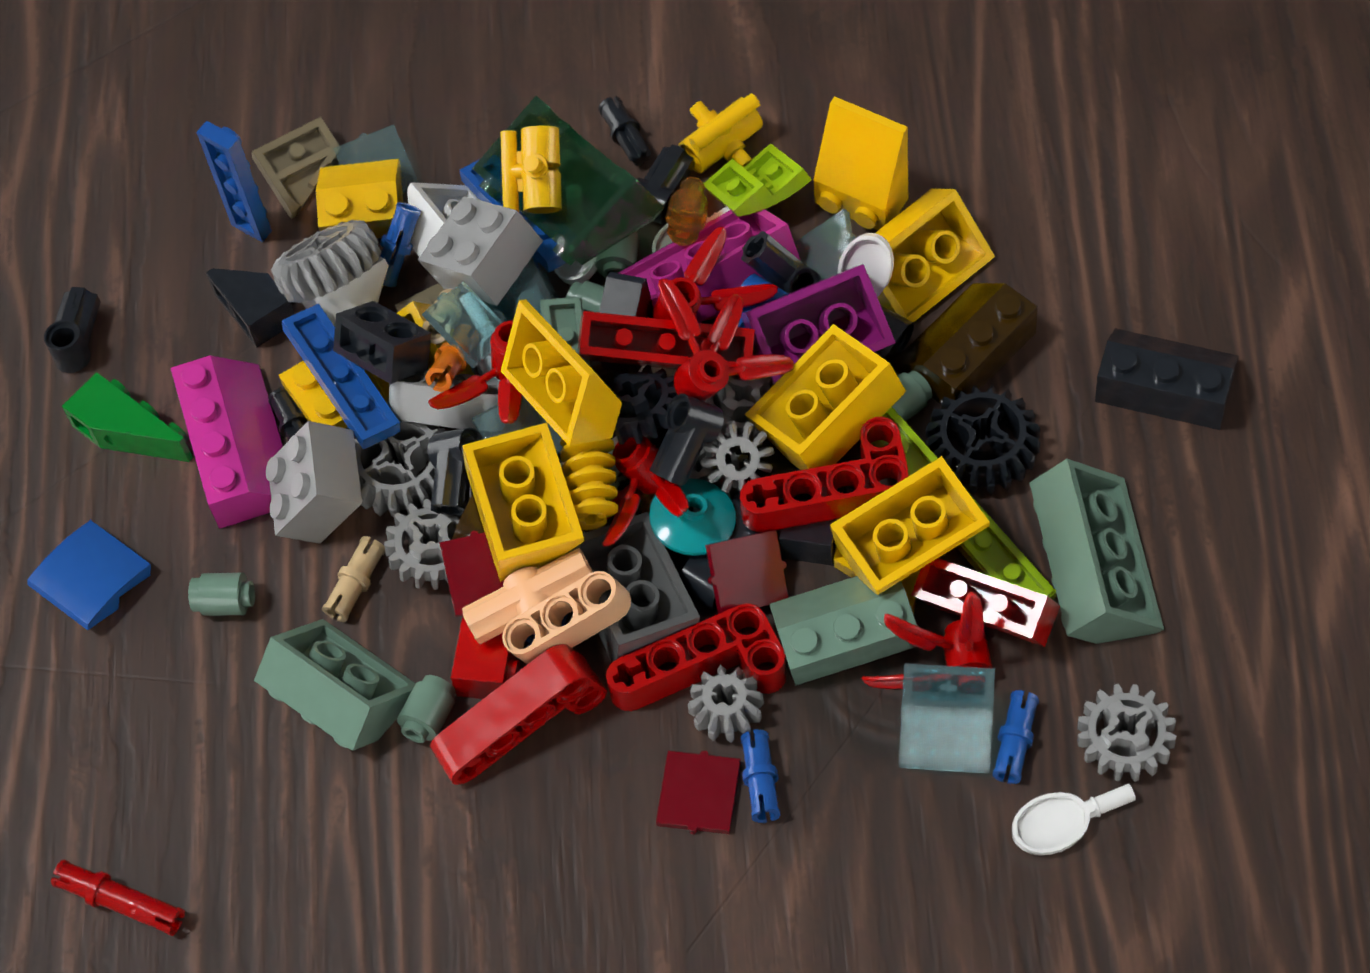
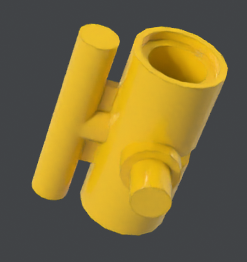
(722, 133)
(532, 169)

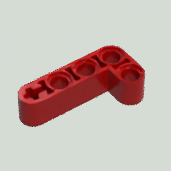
(823, 482)
(684, 651)
(516, 710)

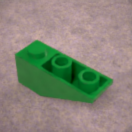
(118, 423)

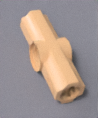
(521, 592)

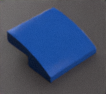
(88, 574)

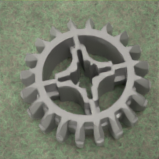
(326, 261)
(389, 484)

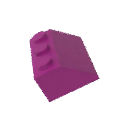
(800, 318)

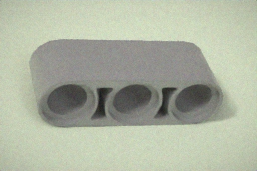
(411, 395)

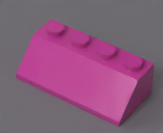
(729, 270)
(229, 434)

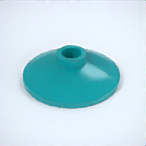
(695, 529)

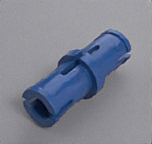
(405, 221)
(1015, 737)
(760, 776)

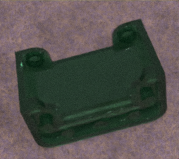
(598, 197)

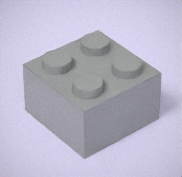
(482, 247)
(314, 482)

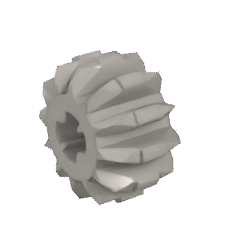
(746, 445)
(725, 703)

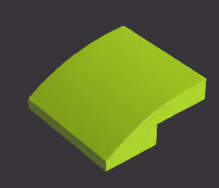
(758, 184)

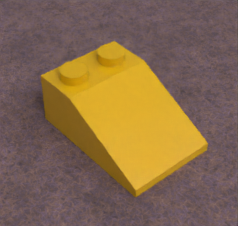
(862, 165)

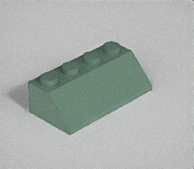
(1095, 554)

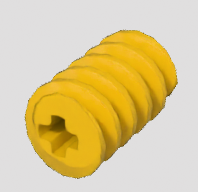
(588, 481)

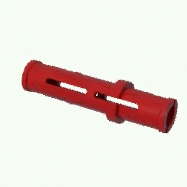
(101, 890)

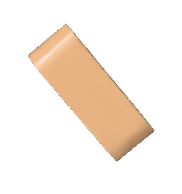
(587, 619)

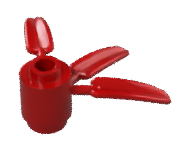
(698, 273)
(707, 370)
(508, 396)
(635, 463)
(963, 641)

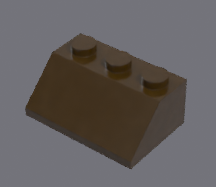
(971, 339)

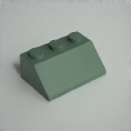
(839, 627)
(334, 683)

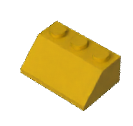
(933, 252)
(558, 380)
(825, 400)
(522, 499)
(908, 526)

